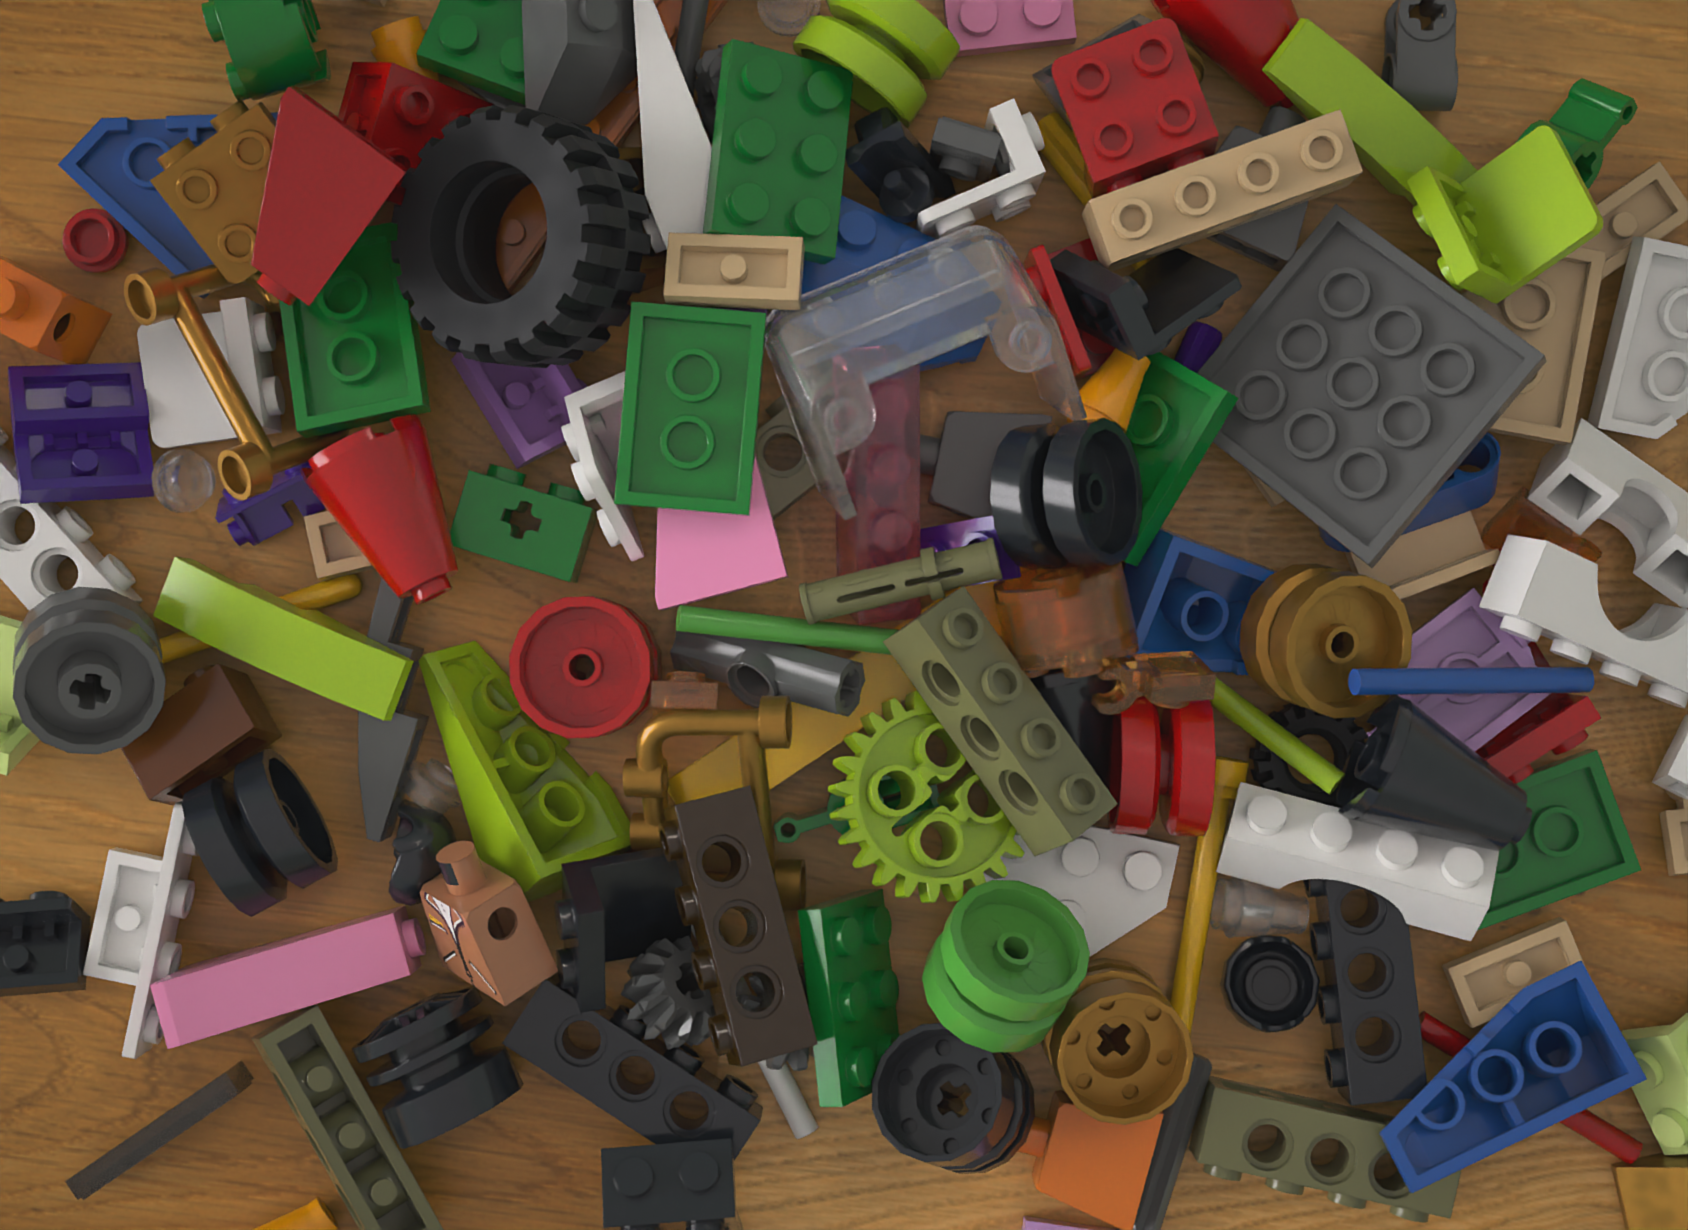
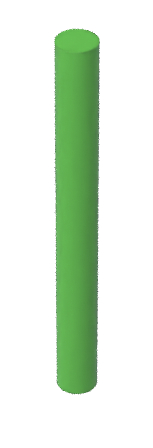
(782, 629)

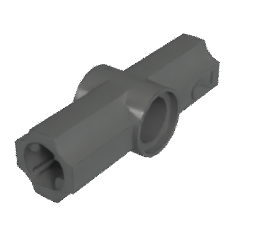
(772, 669)

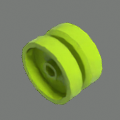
(884, 47)

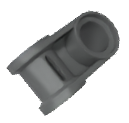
(1419, 61)

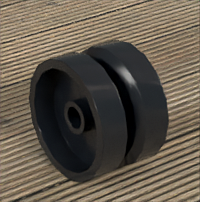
(1066, 494)
(259, 832)

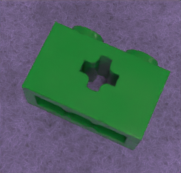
(485, 526)

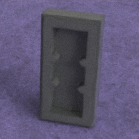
(964, 150)

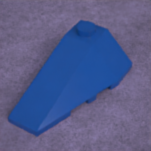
(1192, 599)
(1521, 1073)

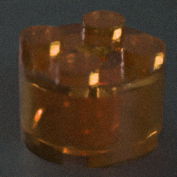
(1066, 619)

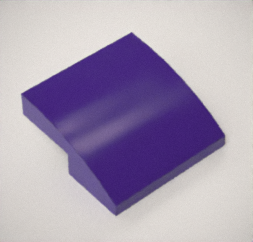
(80, 432)

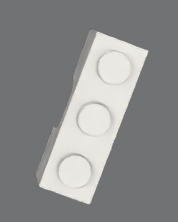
(1607, 482)

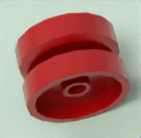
(561, 696)
(1163, 765)

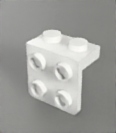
(1005, 196)
(177, 392)
(594, 445)

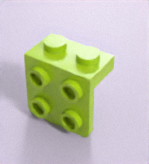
(1507, 216)

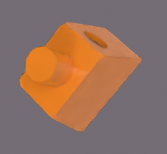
(35, 305)
(1091, 1161)

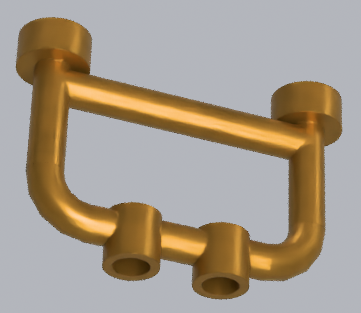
(249, 466)
(756, 730)

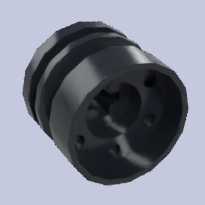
(437, 1066)
(920, 1093)

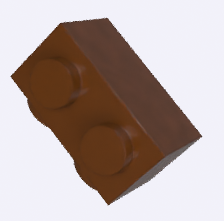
(201, 734)

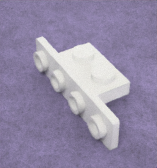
(139, 923)

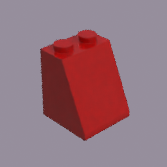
(316, 197)

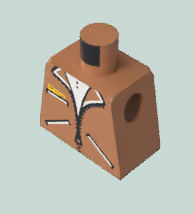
(485, 926)

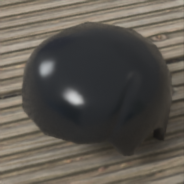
(417, 842)
(1269, 984)

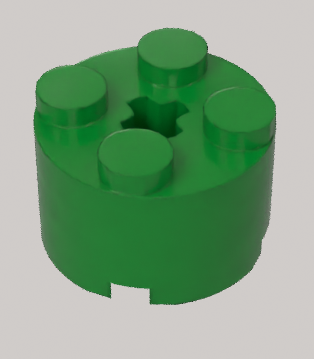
(268, 44)

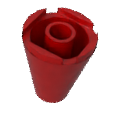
(1237, 37)
(389, 505)

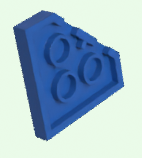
(116, 170)

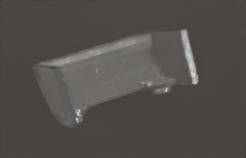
(898, 319)

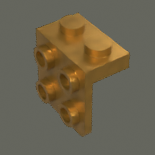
(222, 186)

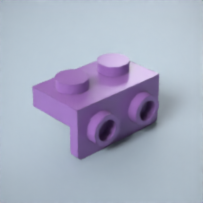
(521, 404)

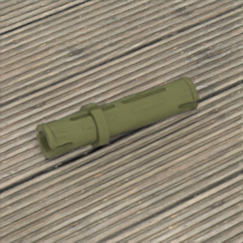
(901, 581)

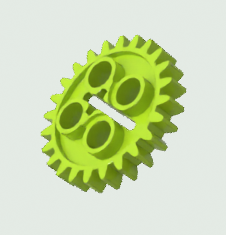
(898, 751)

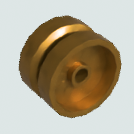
(1315, 627)

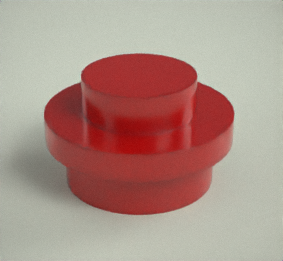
(95, 241)

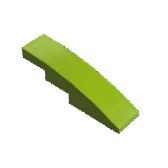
(1383, 126)
(283, 638)

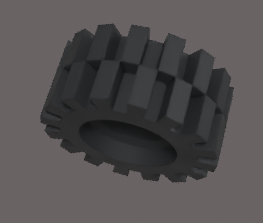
(1273, 771)

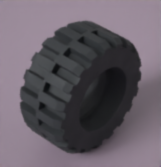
(453, 224)

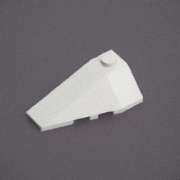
(672, 134)

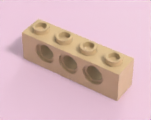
(1222, 191)

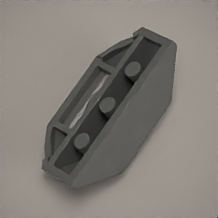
(577, 55)

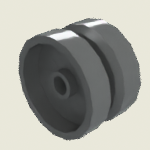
(88, 671)

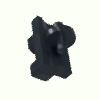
(896, 166)

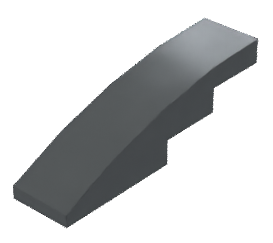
(392, 745)

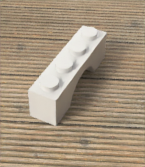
(1556, 595)
(1293, 839)

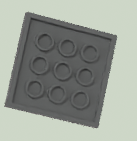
(1363, 384)

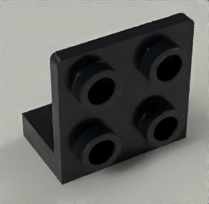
(1147, 306)

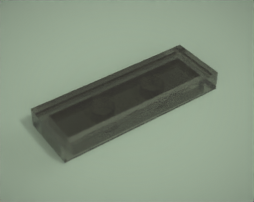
(160, 1131)

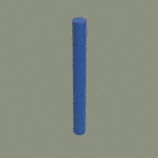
(1470, 680)

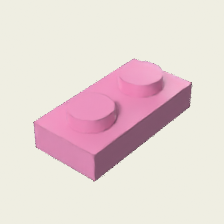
(1009, 24)

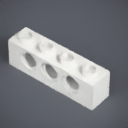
(59, 533)

